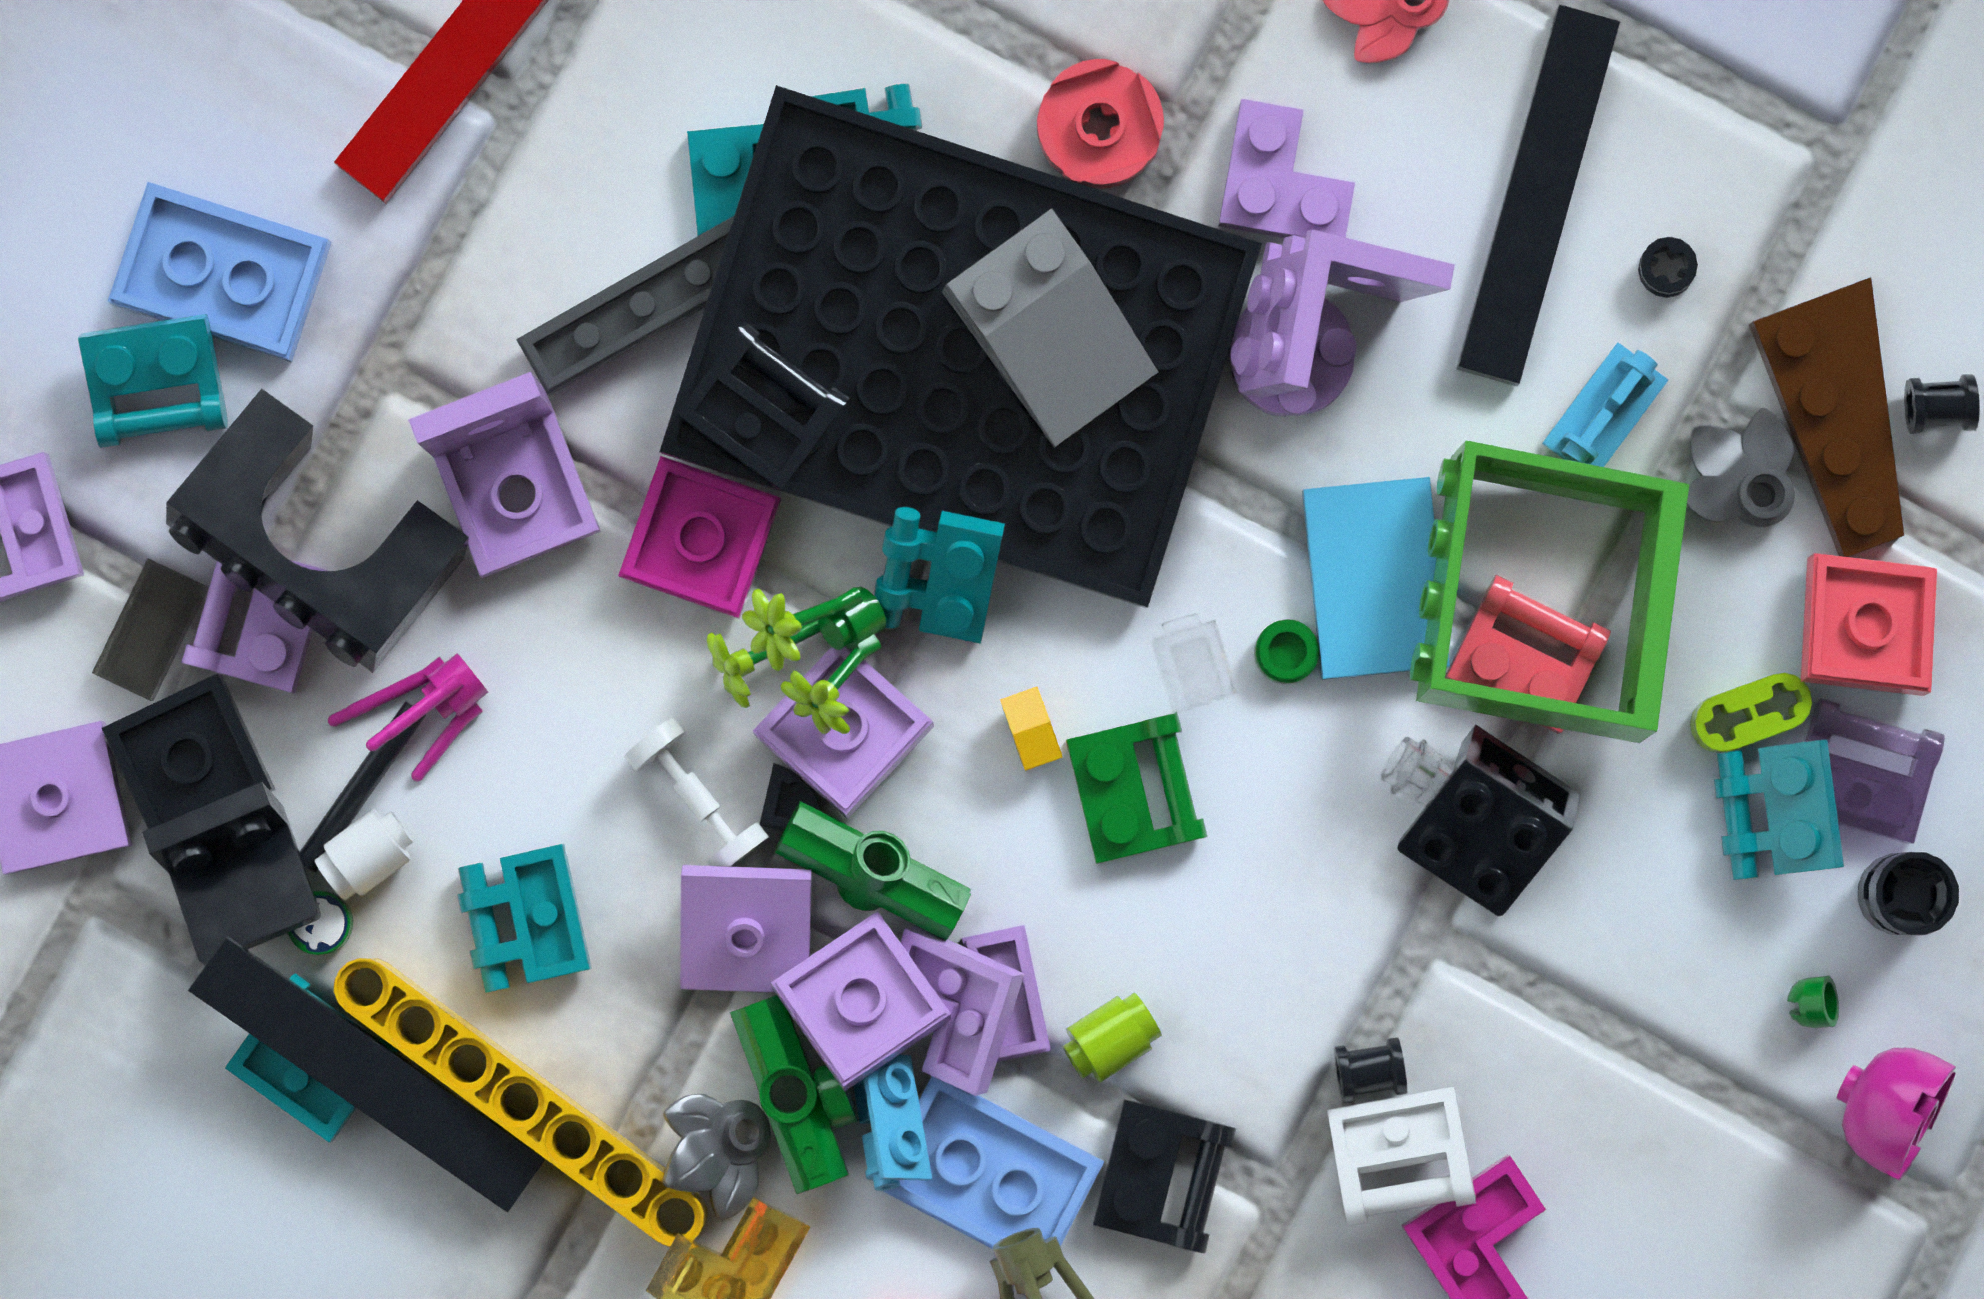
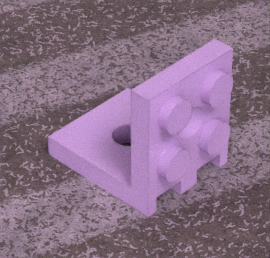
(1291, 296)
(501, 437)

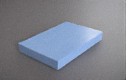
(222, 263)
(995, 1170)

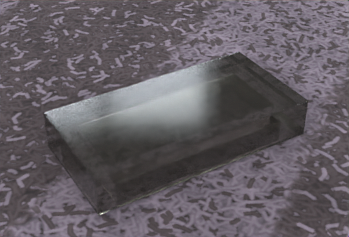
(150, 630)

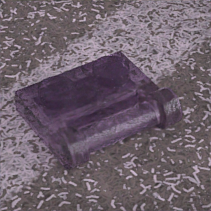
(1869, 795)

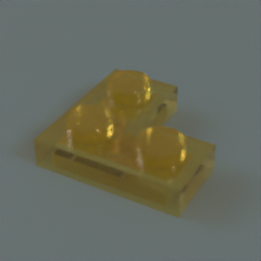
(744, 1270)

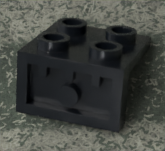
(1491, 823)
(235, 871)

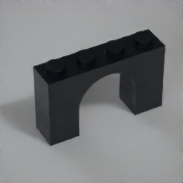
(354, 608)

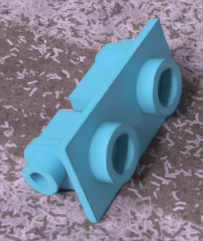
(1607, 408)
(897, 1140)

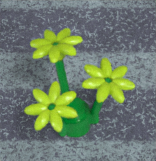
(843, 622)

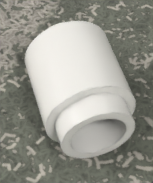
(365, 854)

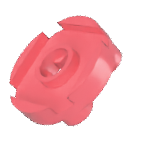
(1118, 93)

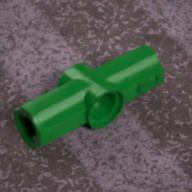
(902, 883)
(804, 1134)

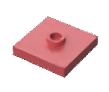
(1869, 624)

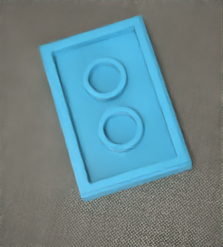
(1369, 573)

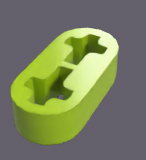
(1756, 727)

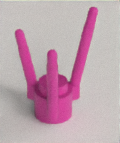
(449, 690)

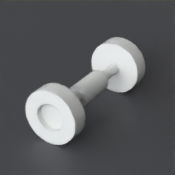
(695, 794)

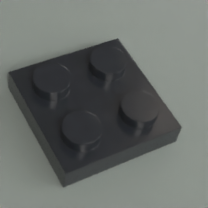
(186, 751)

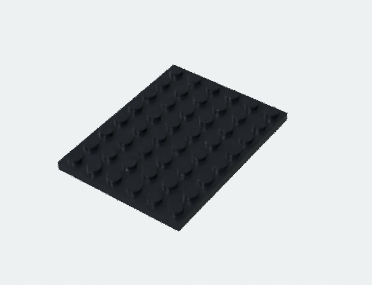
(844, 276)

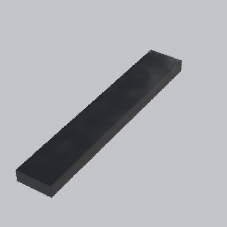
(1538, 195)
(366, 1074)

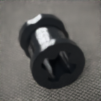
(1942, 404)
(1370, 1070)

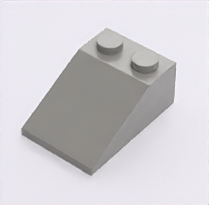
(1051, 327)

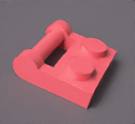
(1505, 663)

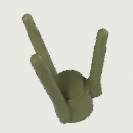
(1026, 1263)

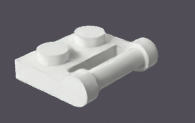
(1399, 1135)

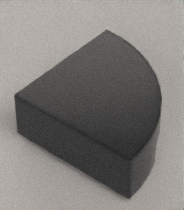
(783, 796)

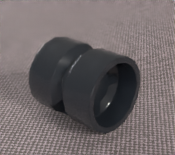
(1908, 893)

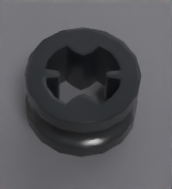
(1675, 249)

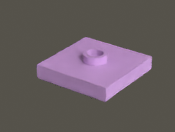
(849, 765)
(59, 799)
(742, 926)
(861, 1001)

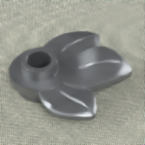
(1734, 464)
(711, 1155)

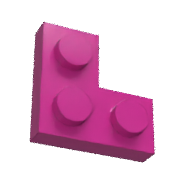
(1461, 1239)

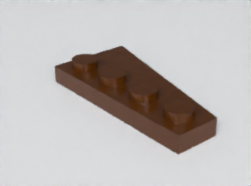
(1835, 403)

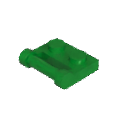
(1115, 794)

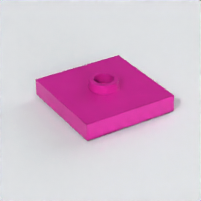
(700, 537)

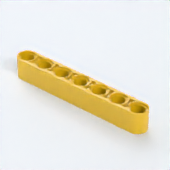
(490, 1091)

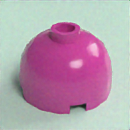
(1893, 1106)

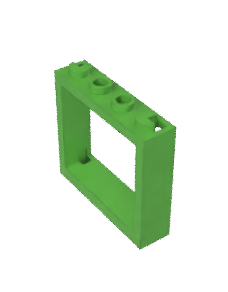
(1653, 598)

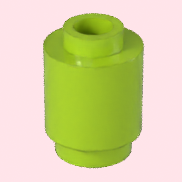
(1111, 1037)

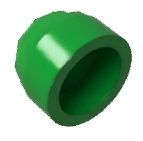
(1816, 1002)

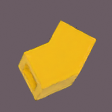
(1031, 728)

